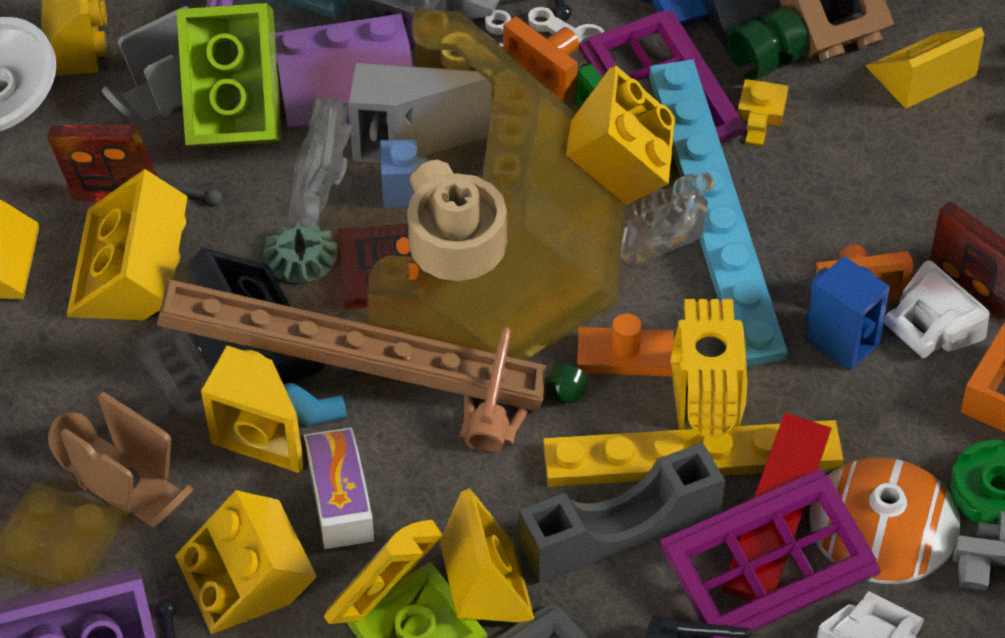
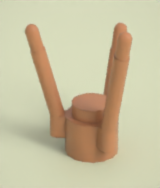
(488, 424)

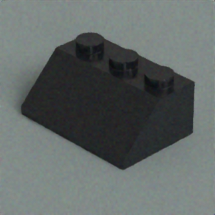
(248, 279)

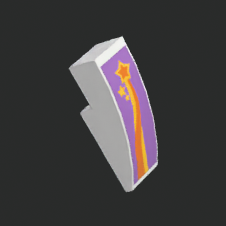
(339, 488)

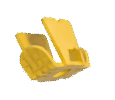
(714, 383)

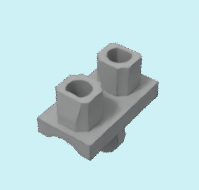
(978, 554)

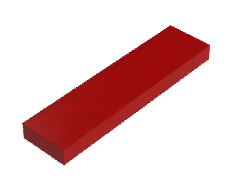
(794, 454)

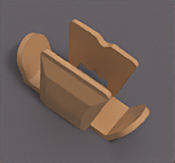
(102, 466)

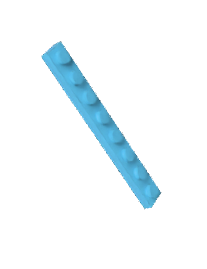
(725, 232)

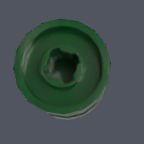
(769, 43)

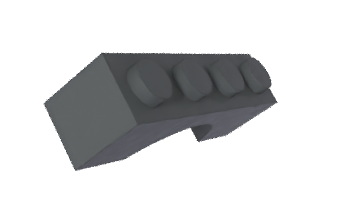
(672, 496)

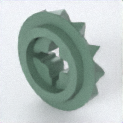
(318, 258)

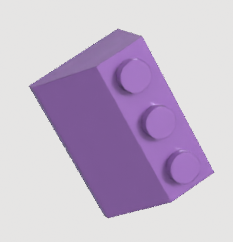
(323, 61)
(90, 608)

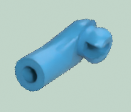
(314, 411)

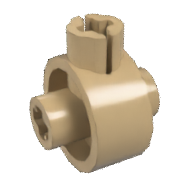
(455, 223)

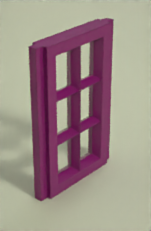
(682, 48)
(751, 515)

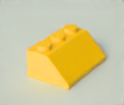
(128, 250)

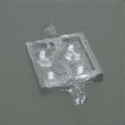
(319, 161)

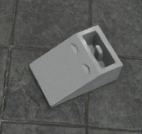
(416, 103)

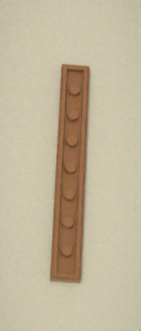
(348, 344)

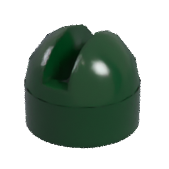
(566, 383)

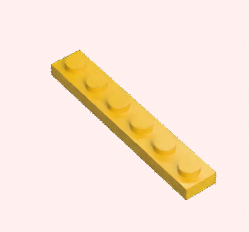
(632, 455)

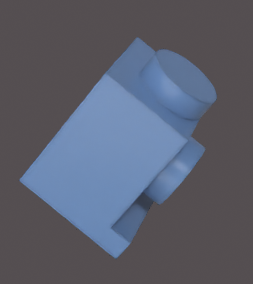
(398, 163)

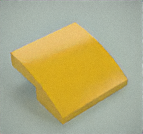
(383, 572)

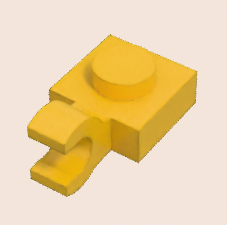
(761, 106)

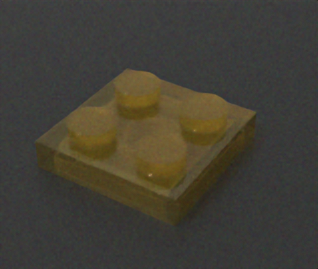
(57, 537)

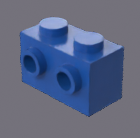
(846, 312)

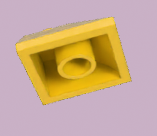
(251, 410)

